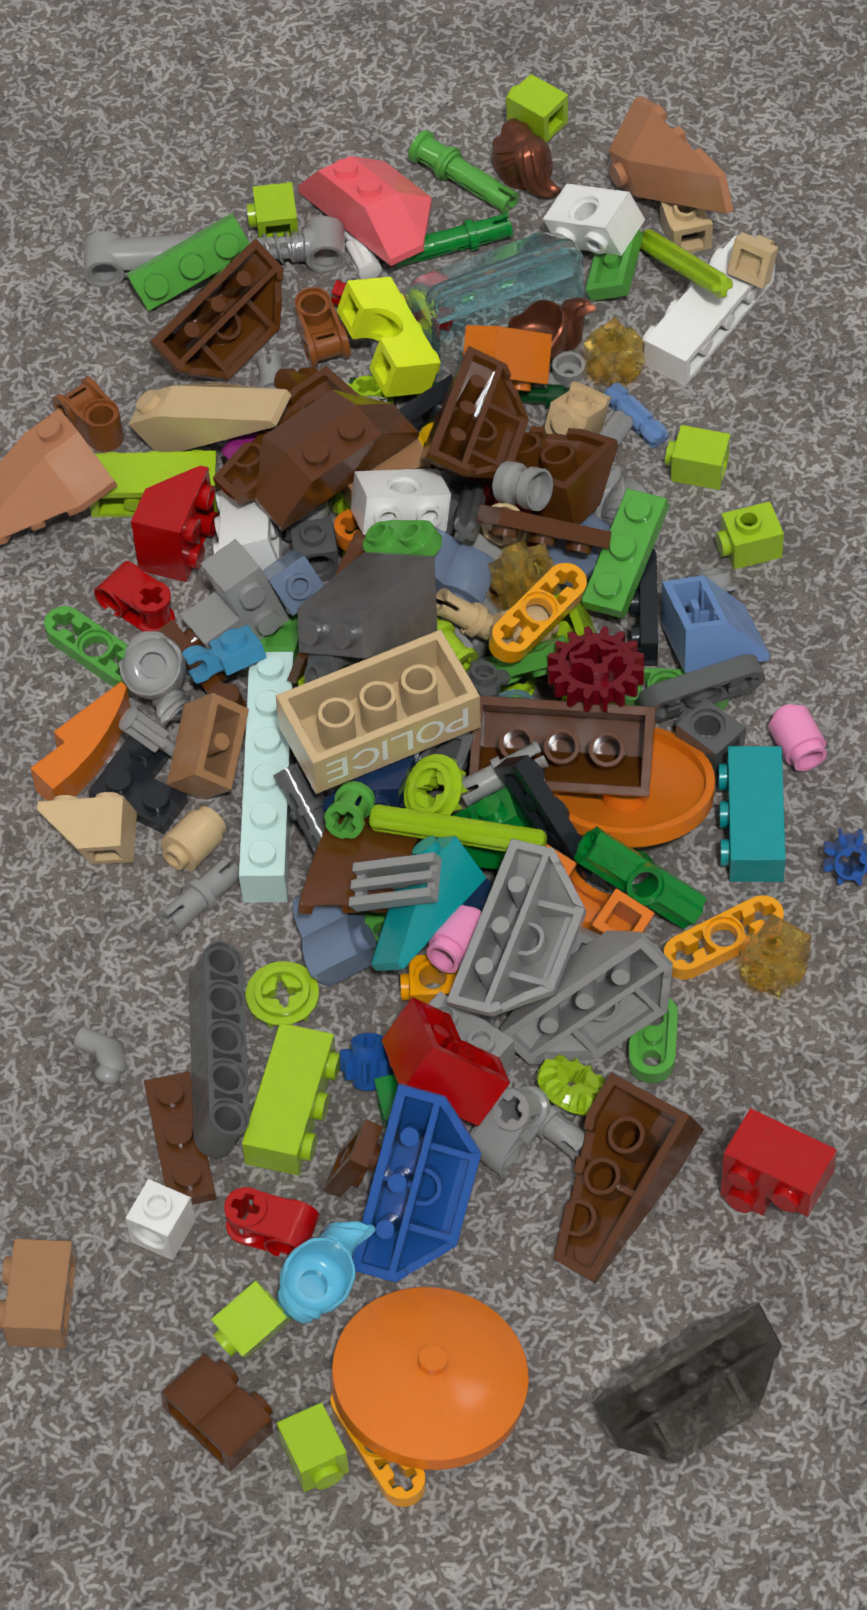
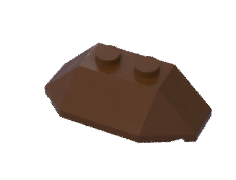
(226, 318)
(477, 420)
(322, 448)

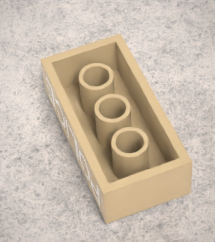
(378, 711)

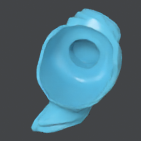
(321, 1271)

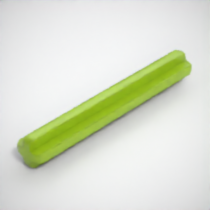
(686, 263)
(467, 830)

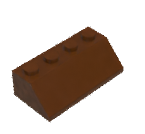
(583, 749)

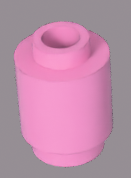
(799, 737)
(452, 939)

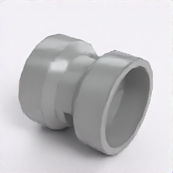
(522, 485)

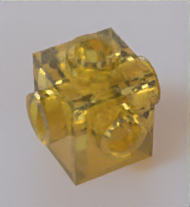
(614, 343)
(519, 571)
(775, 956)

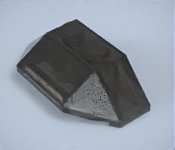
(692, 1386)

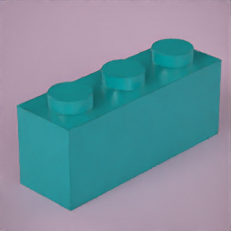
(753, 814)

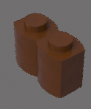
(218, 1411)

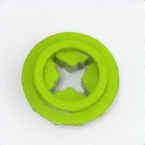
(429, 774)
(295, 980)
(558, 1073)

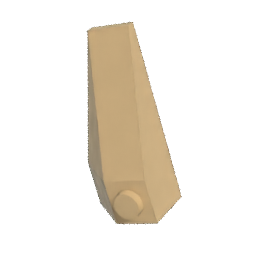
(205, 414)

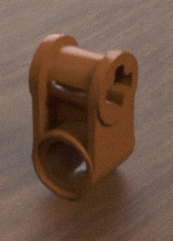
(319, 326)
(92, 415)

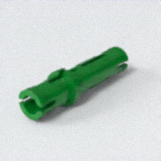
(463, 237)

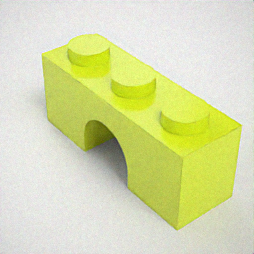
(403, 357)

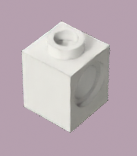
(160, 1219)

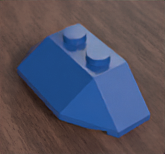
(418, 1186)

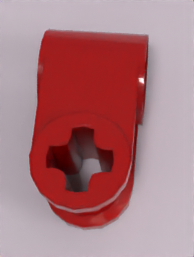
(136, 597)
(272, 1221)

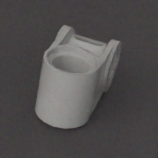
(508, 1134)

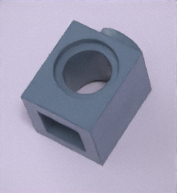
(293, 580)

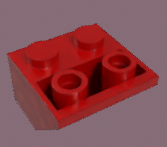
(174, 524)

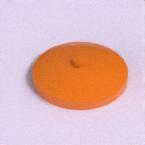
(677, 802)
(429, 1378)

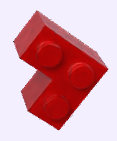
(431, 1056)
(776, 1165)

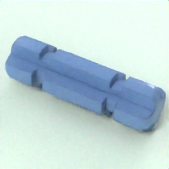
(652, 430)

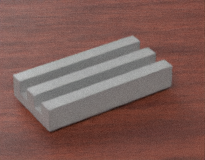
(362, 901)

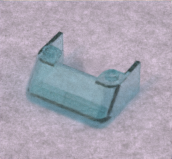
(494, 278)

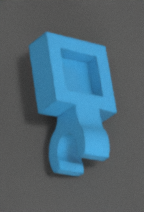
(229, 653)

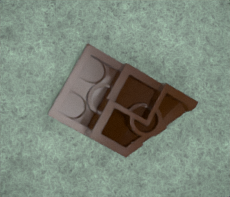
(332, 865)

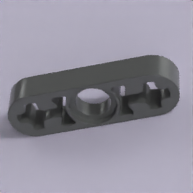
(711, 682)

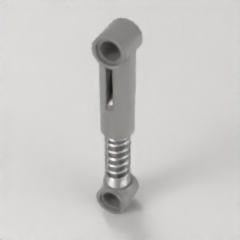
(112, 257)

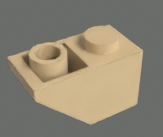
(96, 827)

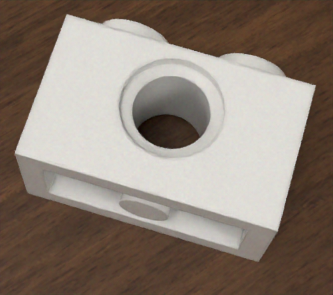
(595, 218)
(400, 496)

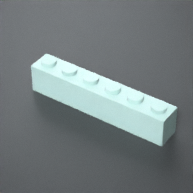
(264, 806)

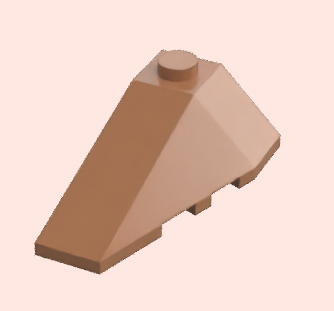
(660, 164)
(48, 475)

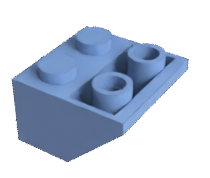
(707, 624)

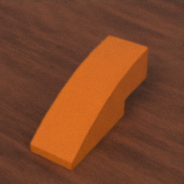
(82, 746)

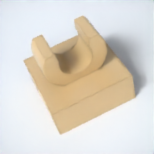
(753, 259)

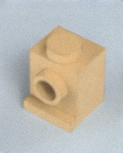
(684, 220)
(577, 409)

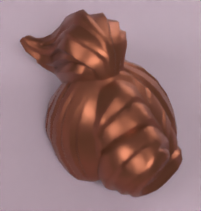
(524, 159)
(562, 321)

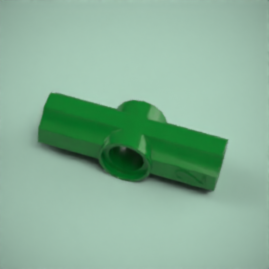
(621, 864)

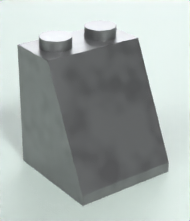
(371, 606)

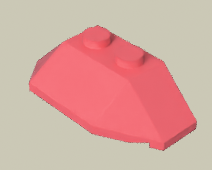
(373, 205)

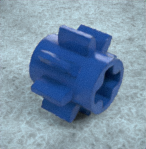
(844, 846)
(365, 1061)

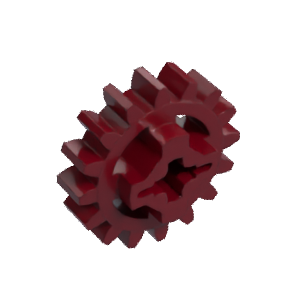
(596, 669)

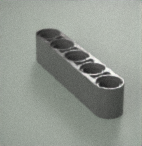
(218, 1050)

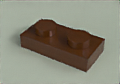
(355, 1159)

